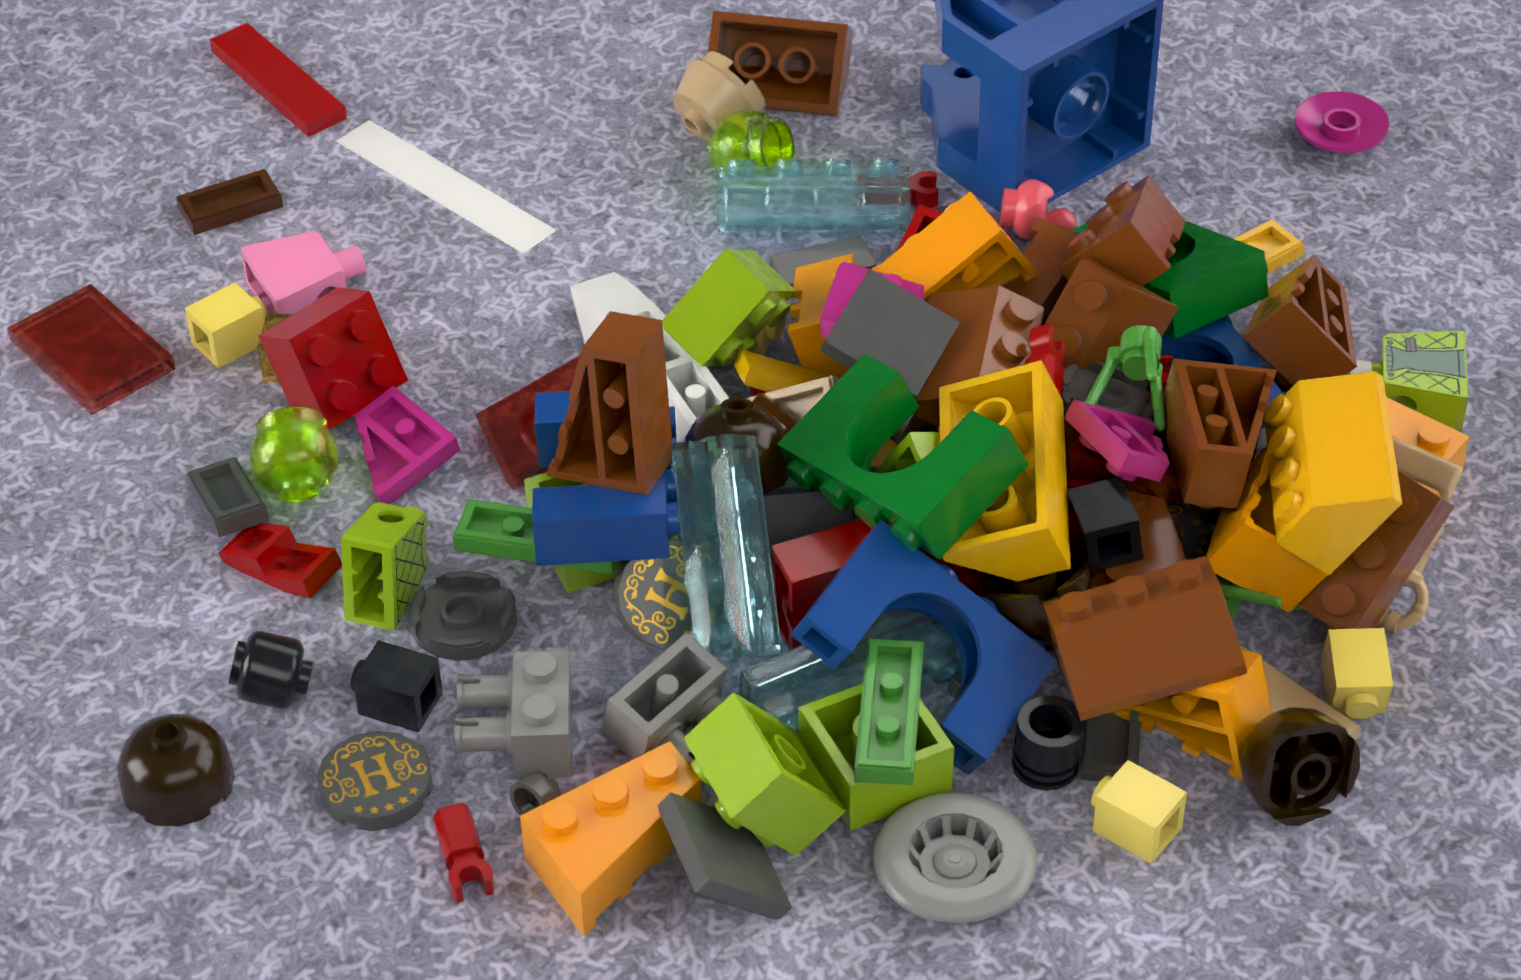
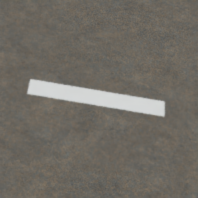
(446, 186)

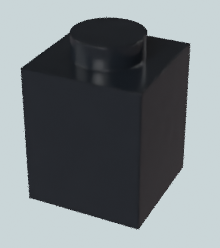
(1105, 524)
(397, 685)

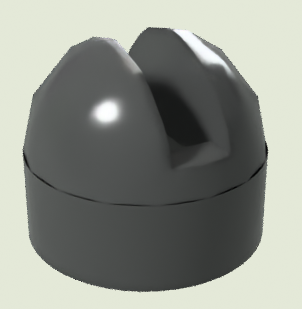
(533, 792)

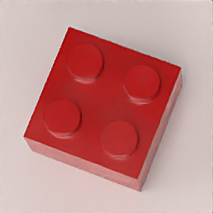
(334, 355)

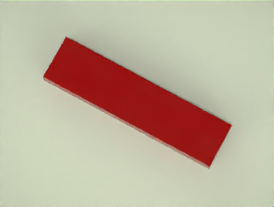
(278, 79)

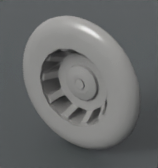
(954, 872)

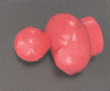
(1027, 203)

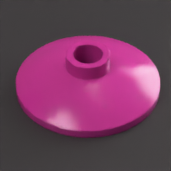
(1342, 122)

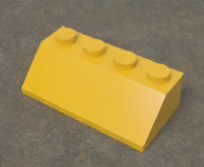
(1331, 466)
(1028, 524)

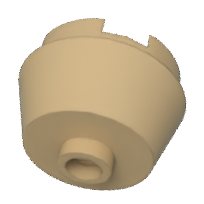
(711, 93)

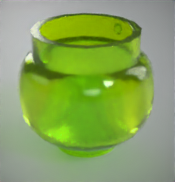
(751, 137)
(293, 453)

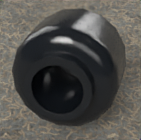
(270, 669)

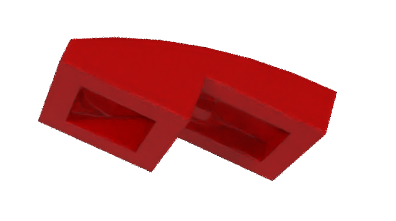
(275, 558)

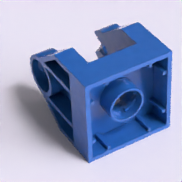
(1040, 90)

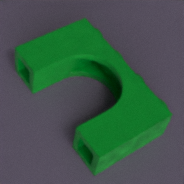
(1208, 278)
(923, 503)

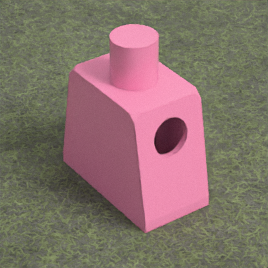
(297, 270)

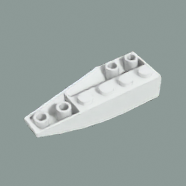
(689, 384)

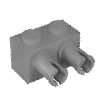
(665, 700)
(538, 718)

